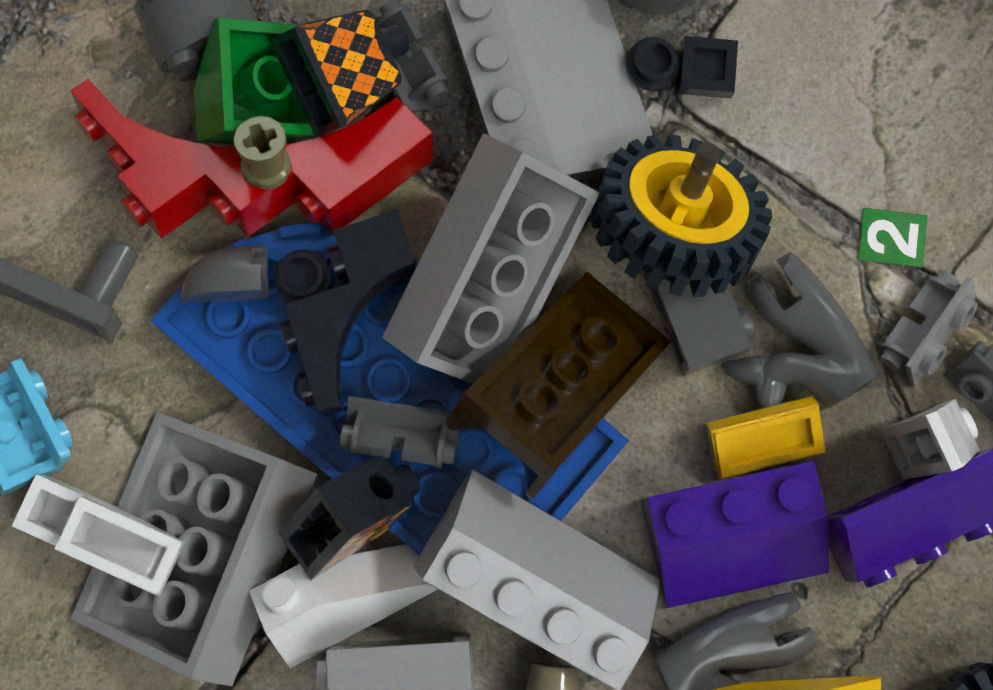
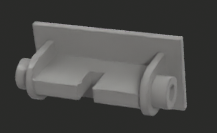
(944, 310)

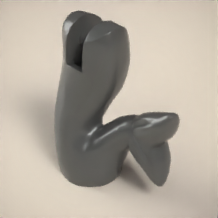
(817, 320)
(734, 642)

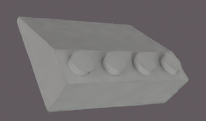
(549, 79)
(229, 513)

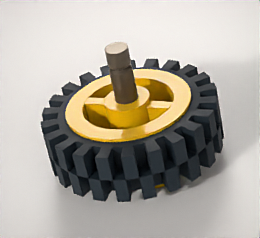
(681, 215)

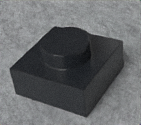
(708, 67)

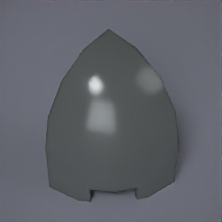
(229, 275)

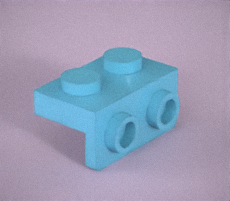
(28, 434)

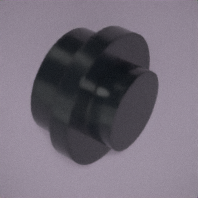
(653, 64)
(302, 275)

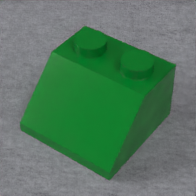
(244, 81)

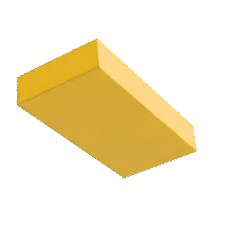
(766, 437)

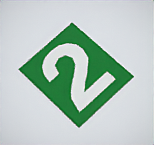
(893, 237)

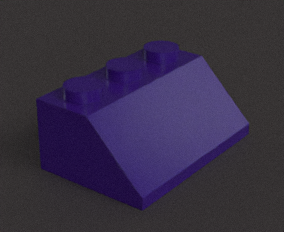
(912, 521)
(738, 534)

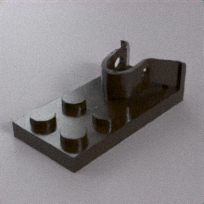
(560, 379)

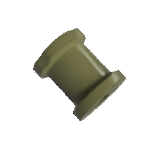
(263, 152)

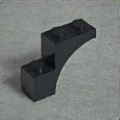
(318, 327)

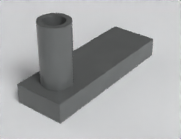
(86, 310)

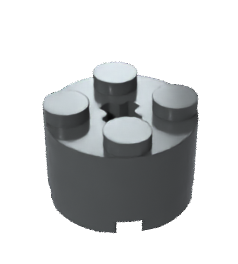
(181, 30)

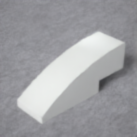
(98, 533)

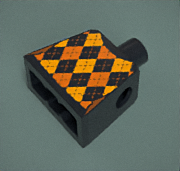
(340, 66)
(360, 502)

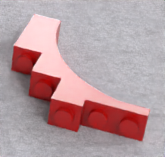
(329, 180)

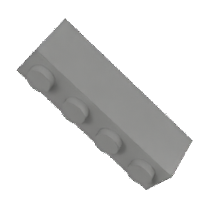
(489, 261)
(541, 580)

